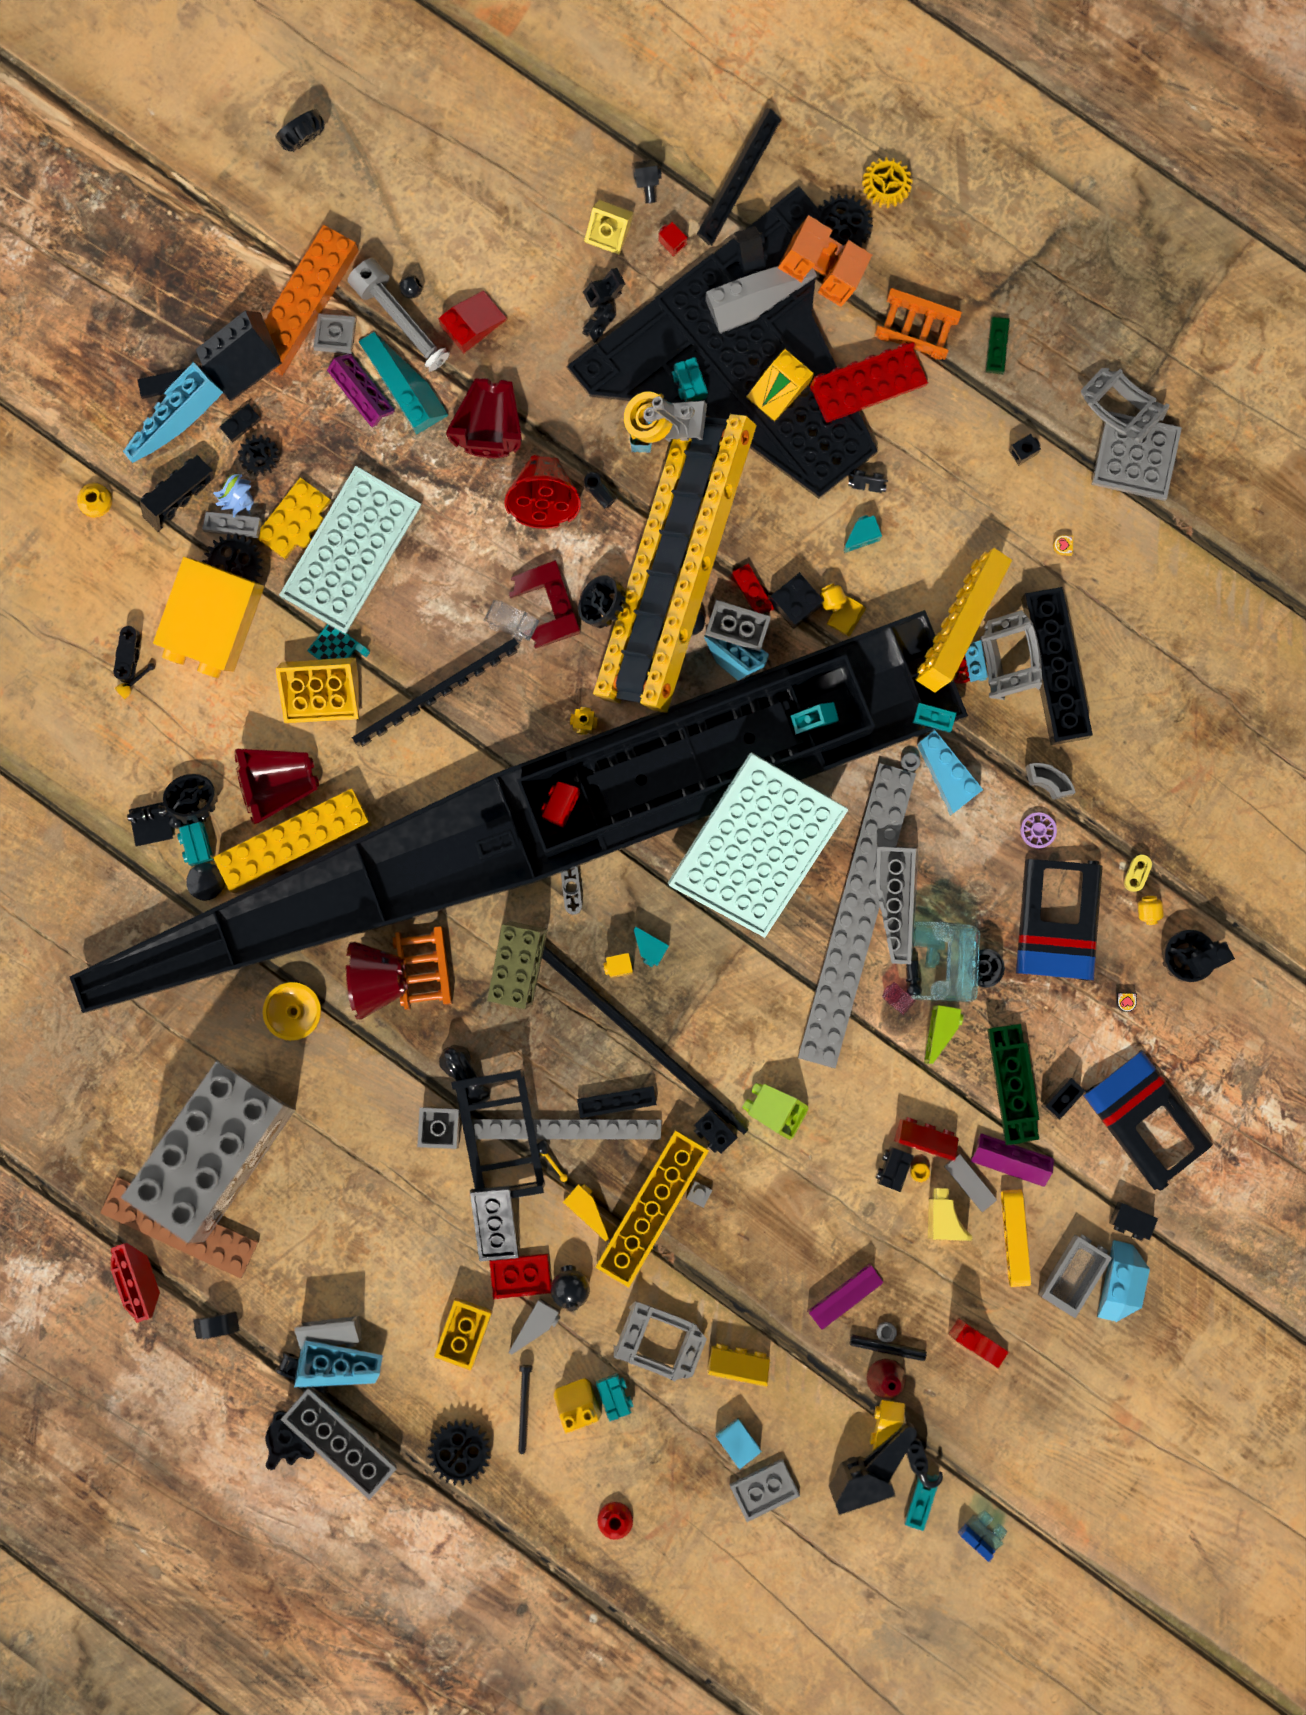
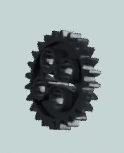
(853, 211)
(217, 557)
(473, 1462)

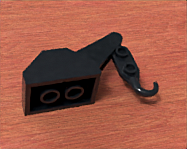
(867, 1479)

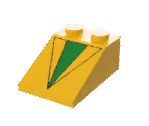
(780, 385)

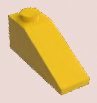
(585, 1207)

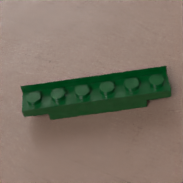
(1014, 1084)

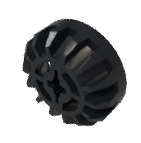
(301, 130)
(597, 601)
(186, 796)
(1191, 937)

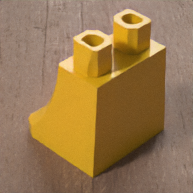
(577, 1405)

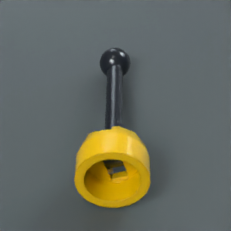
(125, 689)

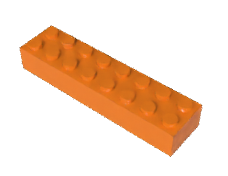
(308, 292)

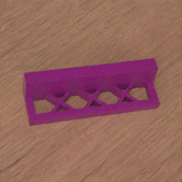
(356, 389)

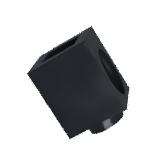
(1019, 454)

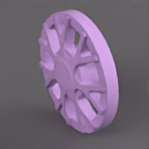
(1038, 830)

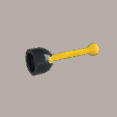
(543, 1148)

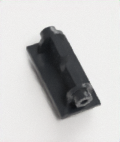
(604, 315)
(875, 482)

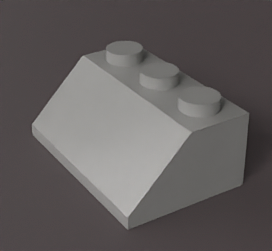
(738, 625)
(330, 1331)

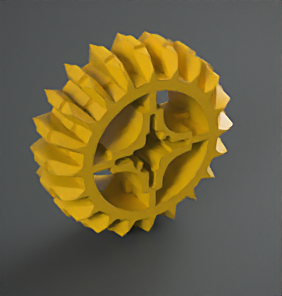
(890, 167)

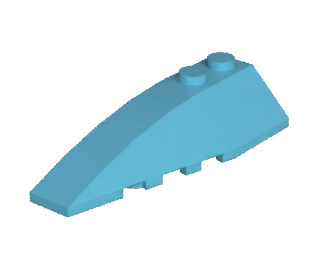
(184, 403)

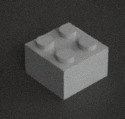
(439, 1128)

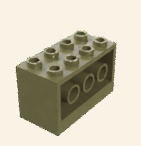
(517, 965)

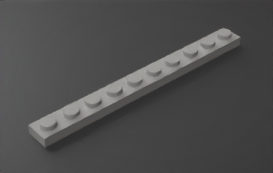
(568, 1129)

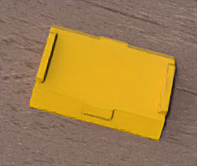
(848, 617)

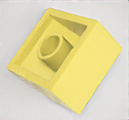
(608, 226)

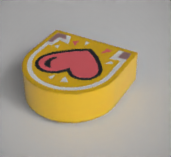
(1063, 545)

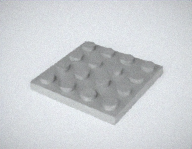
(1137, 466)

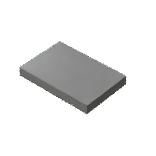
(764, 1490)

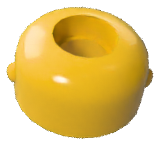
(635, 421)

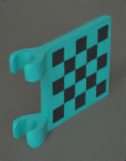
(335, 645)

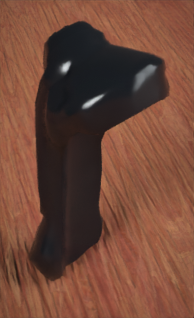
(457, 1063)

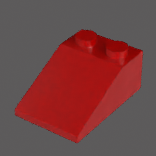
(471, 320)

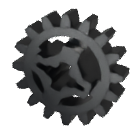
(261, 448)

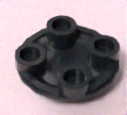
(205, 881)

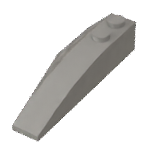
(751, 296)

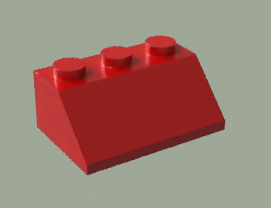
(927, 1138)

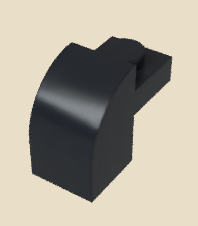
(604, 290)
(216, 1325)

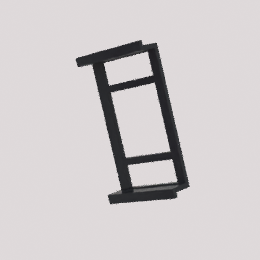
(460, 1086)

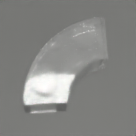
(511, 620)

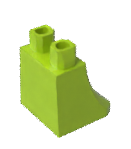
(776, 1110)

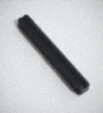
(889, 1348)

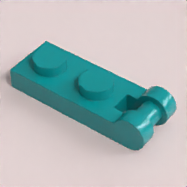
(920, 1504)

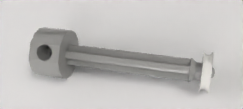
(370, 281)

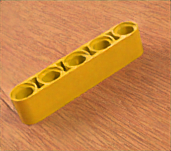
(1015, 1238)

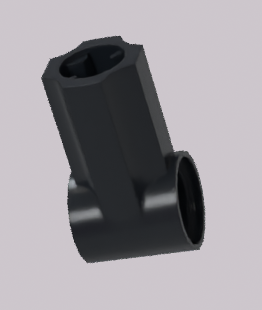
(600, 491)

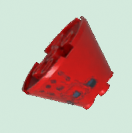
(542, 494)

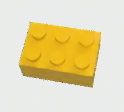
(463, 1333)

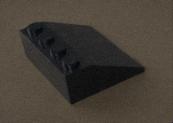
(239, 354)

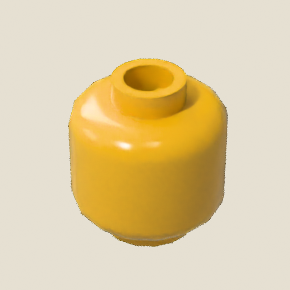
(833, 597)
(1150, 910)

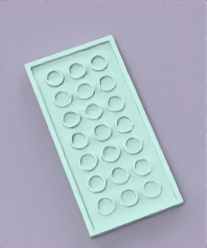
(350, 550)

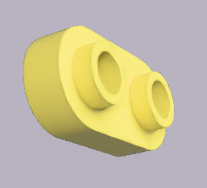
(1138, 874)

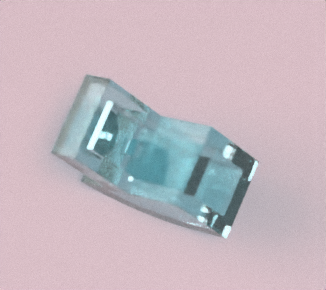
(925, 939)

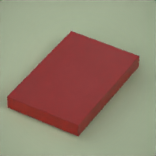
(520, 1276)

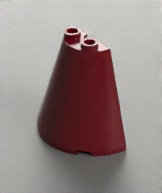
(487, 420)
(273, 780)

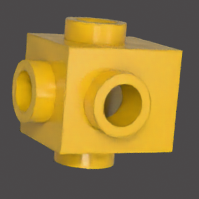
(587, 727)

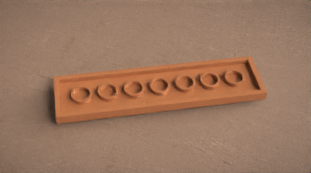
(222, 1248)

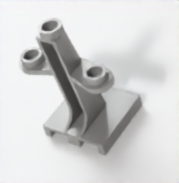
(686, 417)

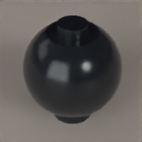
(570, 1288)

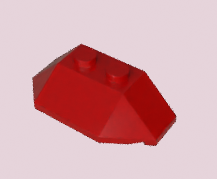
(134, 1281)

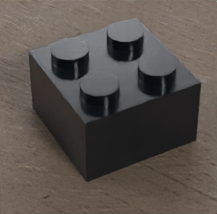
(796, 600)

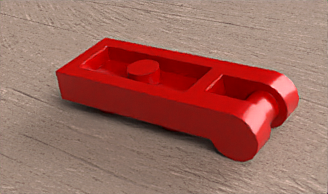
(752, 589)

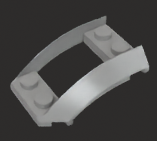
(1150, 409)
(1018, 681)
(633, 1334)

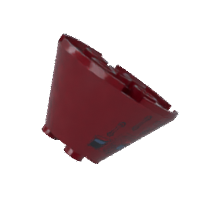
(373, 978)

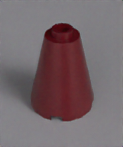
(886, 1378)

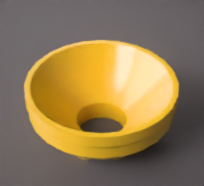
(100, 506)

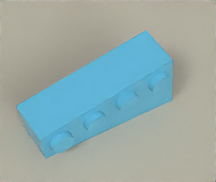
(948, 773)
(335, 1365)

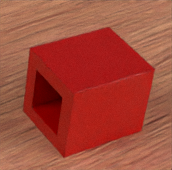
(672, 238)

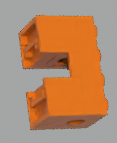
(838, 263)

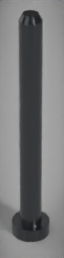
(525, 1369)

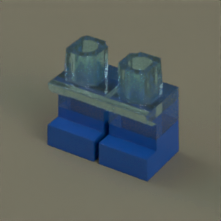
(981, 1537)

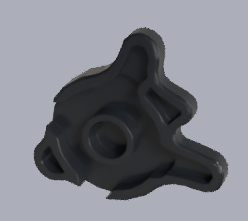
(284, 1443)

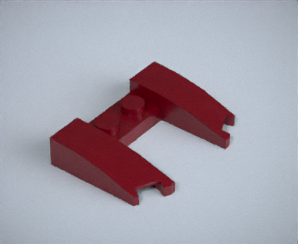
(565, 622)

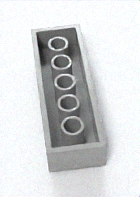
(339, 1443)

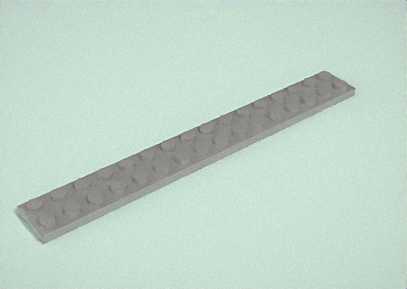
(855, 918)

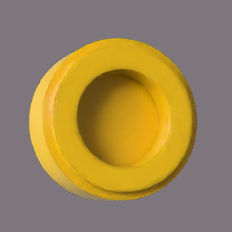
(919, 1172)

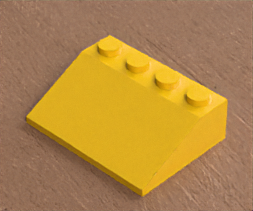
(318, 690)

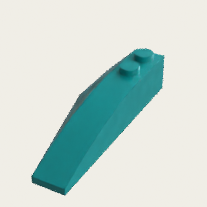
(406, 386)

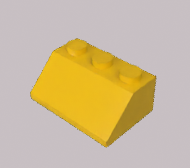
(739, 1365)

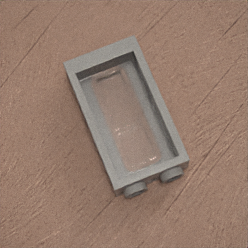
(1075, 1275)

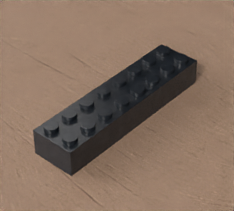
(1061, 679)

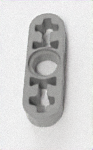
(577, 900)

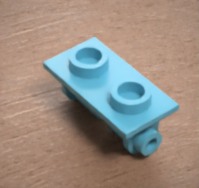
(976, 662)

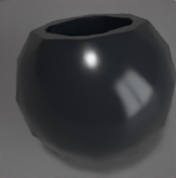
(410, 286)

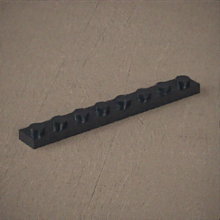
(739, 176)

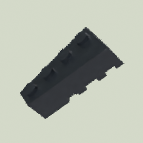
(175, 492)

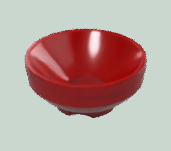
(619, 1511)

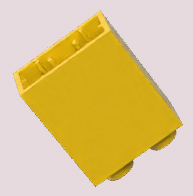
(207, 617)

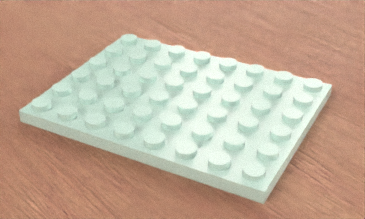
(757, 845)

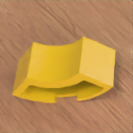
(889, 1419)

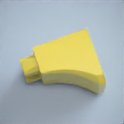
(943, 1220)

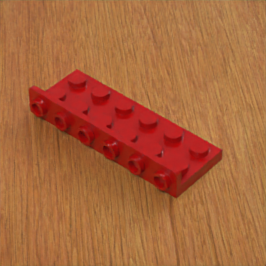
(868, 382)

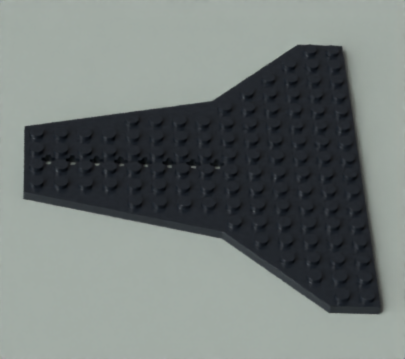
(681, 327)

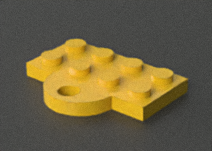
(294, 519)

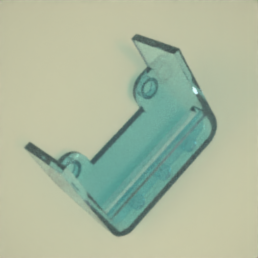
(962, 962)

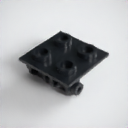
(150, 824)

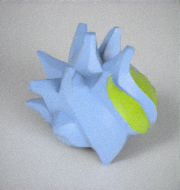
(235, 494)

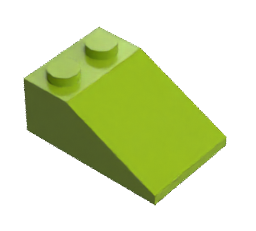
(942, 1027)

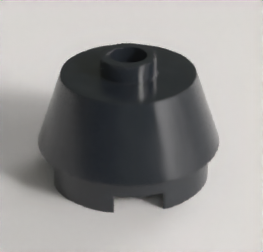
(990, 968)

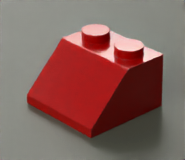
(560, 804)

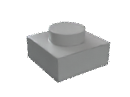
(699, 1194)

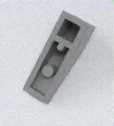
(538, 1322)

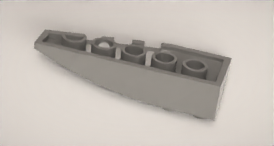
(897, 896)

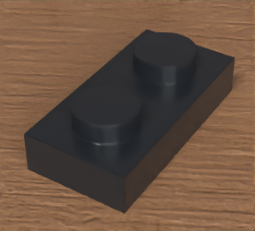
(240, 423)

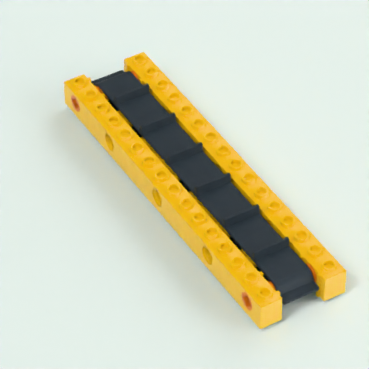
(674, 564)

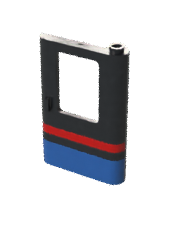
(1059, 947)
(1128, 1099)

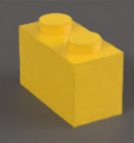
(618, 965)

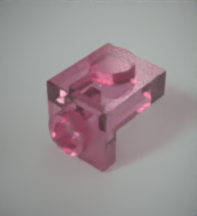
(897, 998)

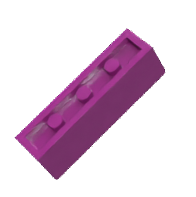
(1013, 1160)
(845, 1296)

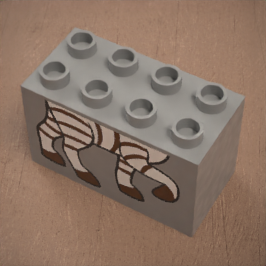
(208, 1154)

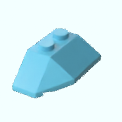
(736, 659)
(1123, 1283)

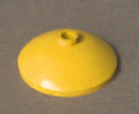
(278, 1013)

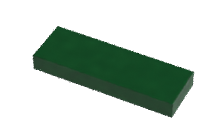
(997, 345)

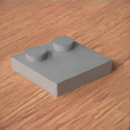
(334, 333)

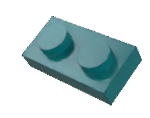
(934, 717)

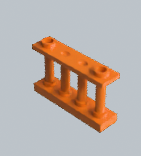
(930, 310)
(440, 975)

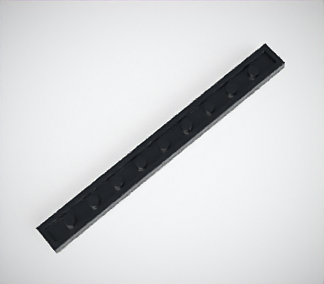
(429, 697)

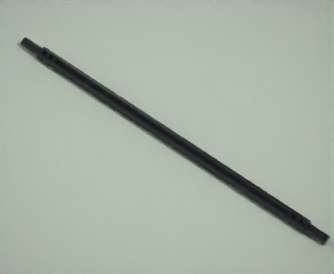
(645, 1042)

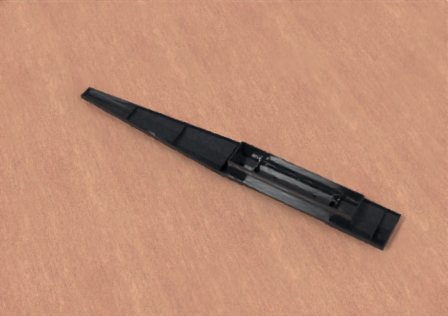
(431, 854)

